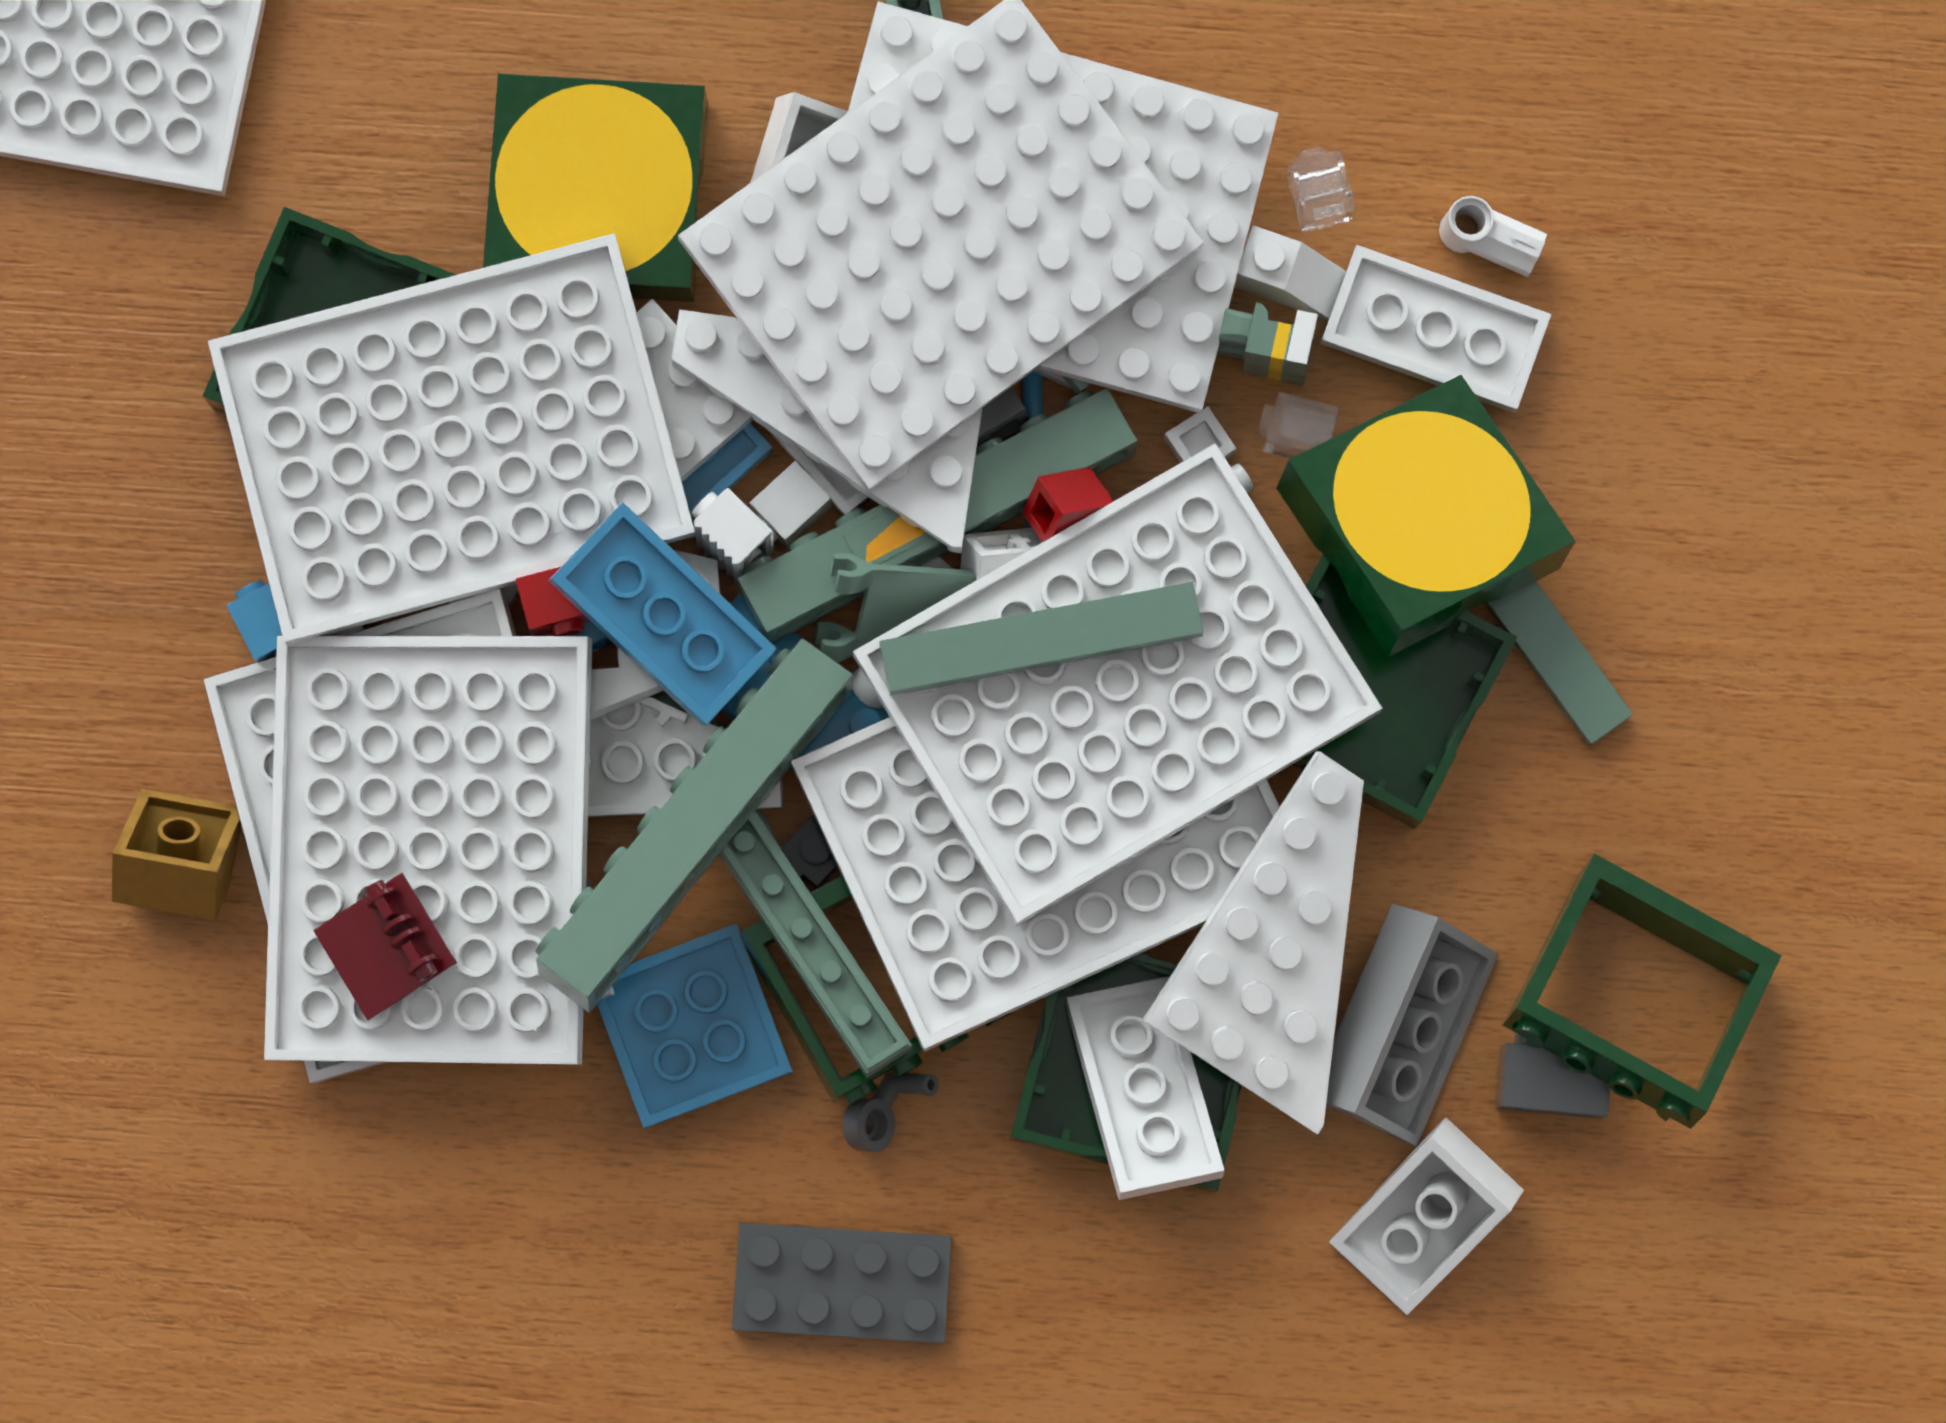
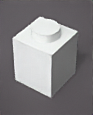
(791, 504)

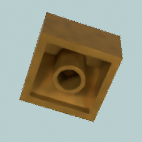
(176, 854)

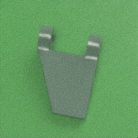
(889, 599)

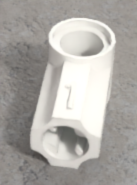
(1497, 239)

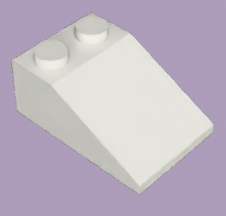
(1427, 1216)

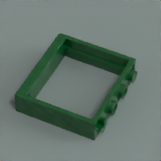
(1680, 926)
(855, 1085)

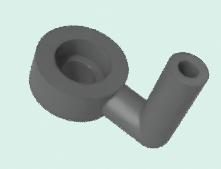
(871, 1121)

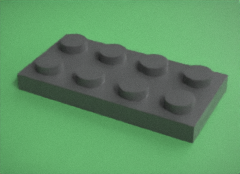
(842, 1282)

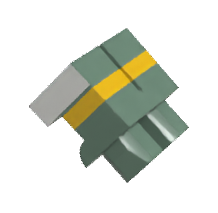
(1269, 346)

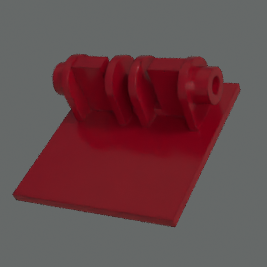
(385, 945)

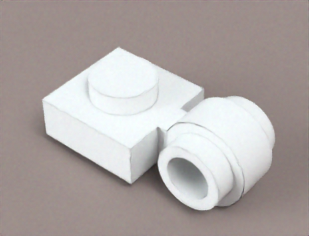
(1200, 433)

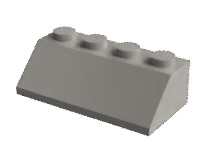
(1406, 1022)

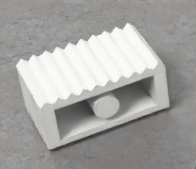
(730, 533)

